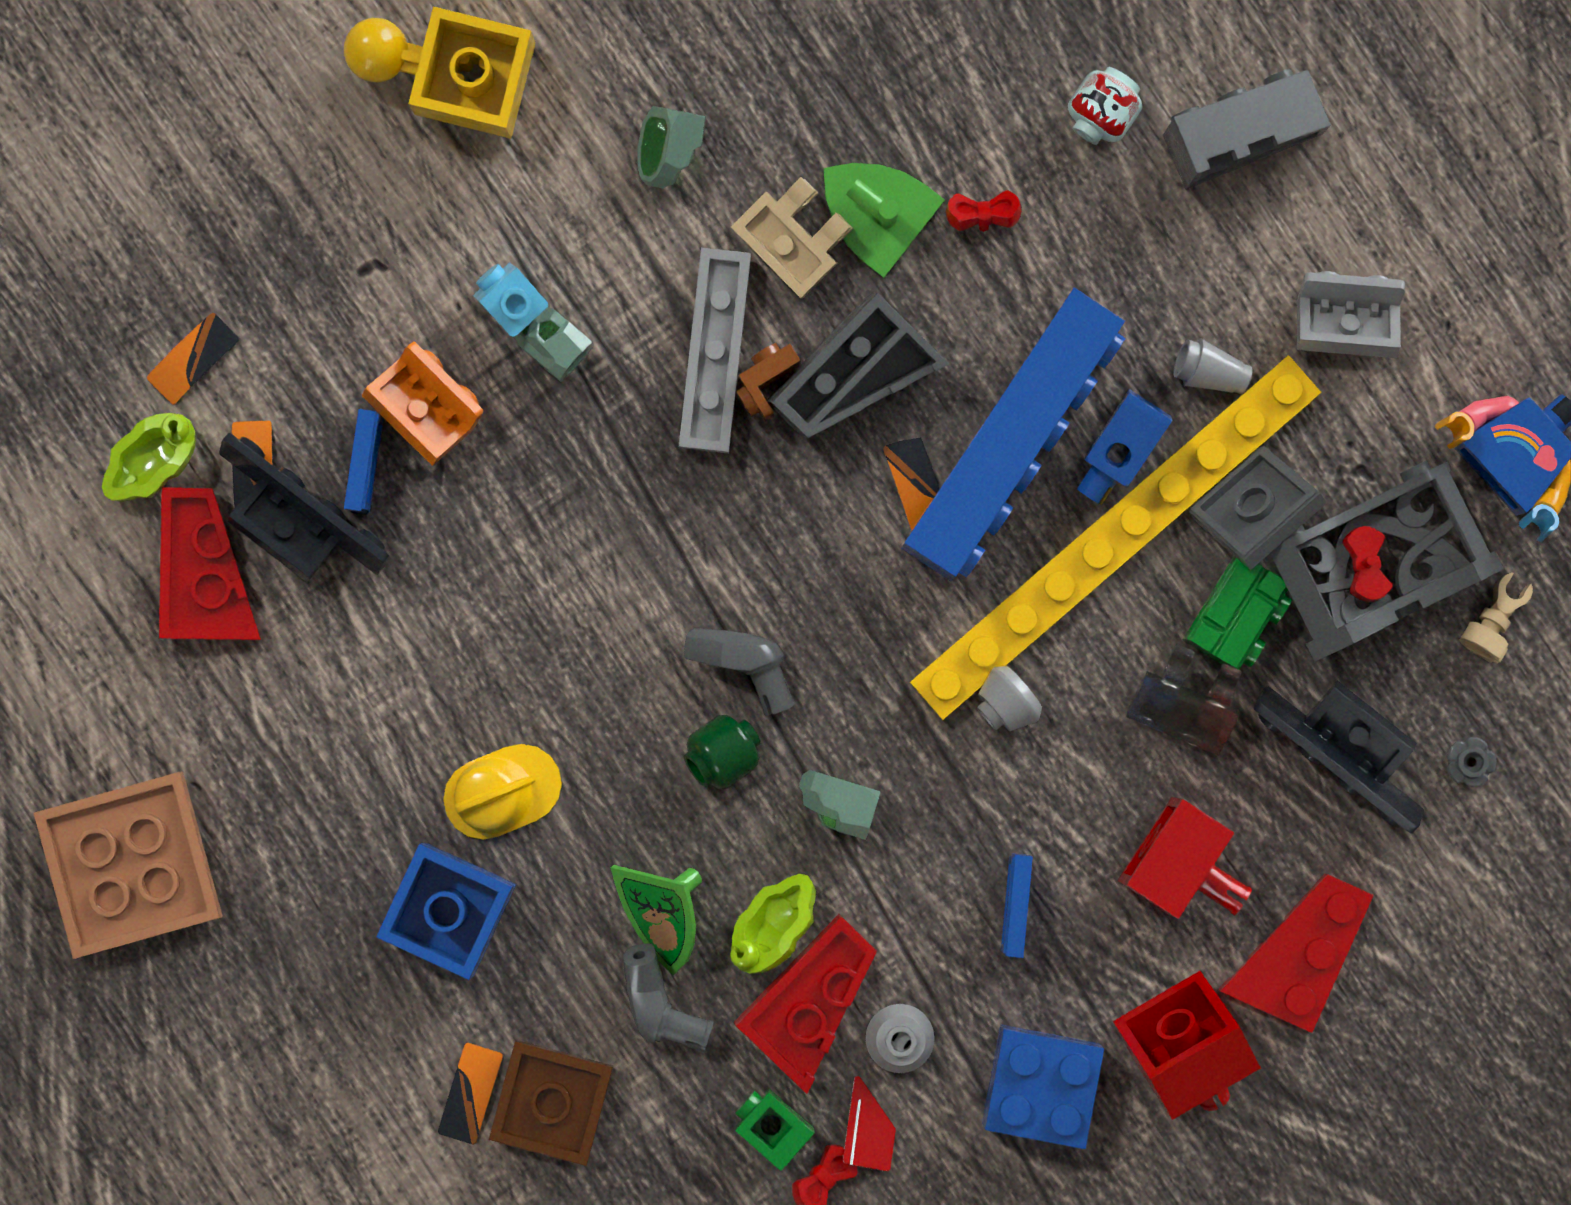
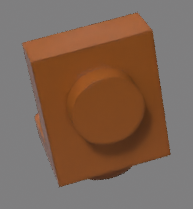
(768, 367)

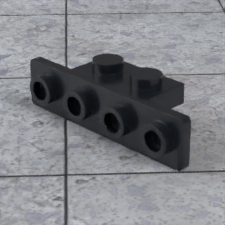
(290, 520)
(1352, 744)

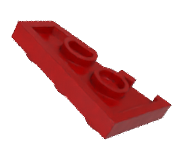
(198, 572)
(1302, 957)
(806, 1002)

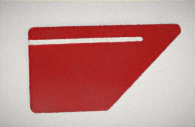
(869, 1131)

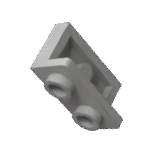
(1349, 314)

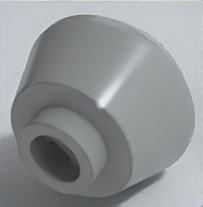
(1007, 700)
(910, 1025)

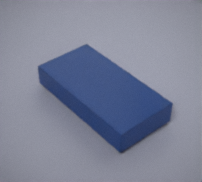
(363, 461)
(1016, 905)

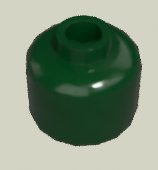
(722, 752)

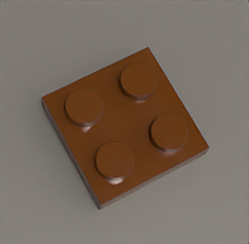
(551, 1102)

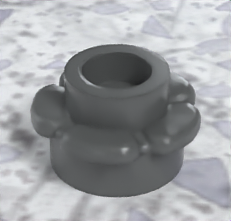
(1457, 762)

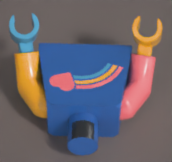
(1518, 453)

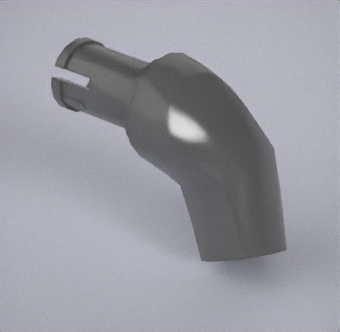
(746, 654)
(649, 1003)

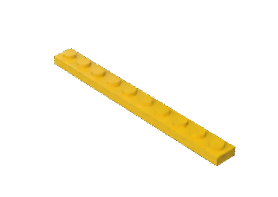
(1115, 537)

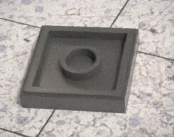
(1256, 506)

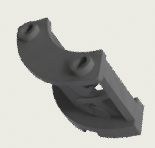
(1449, 570)

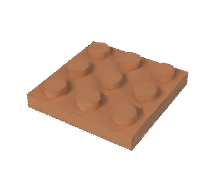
(128, 864)

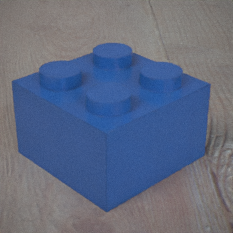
(446, 910)
(1042, 1086)

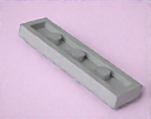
(715, 350)

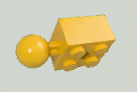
(452, 44)

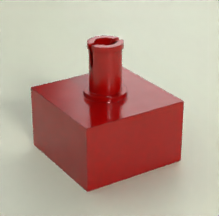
(1181, 859)
(1187, 1046)

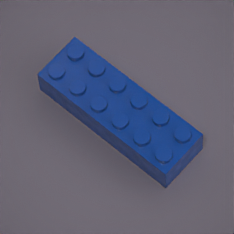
(1013, 434)

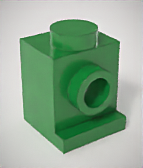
(776, 1146)

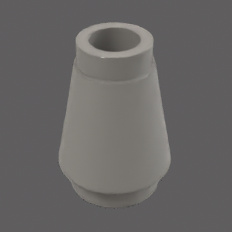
(1211, 368)

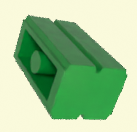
(1238, 613)

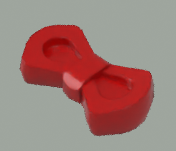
(1001, 210)
(1368, 581)
(822, 1177)

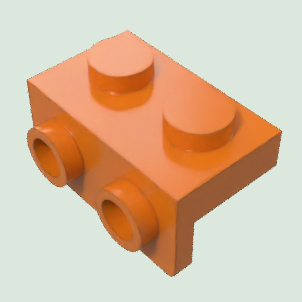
(424, 403)

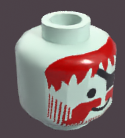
(1105, 106)

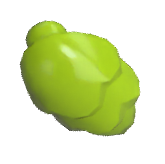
(149, 457)
(773, 924)

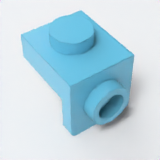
(509, 298)

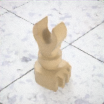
(1484, 638)

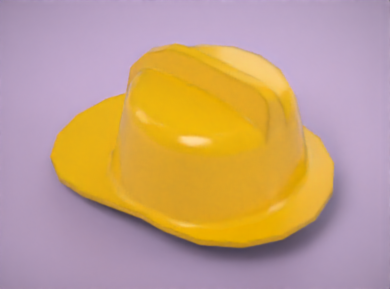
(502, 791)

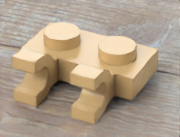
(785, 244)

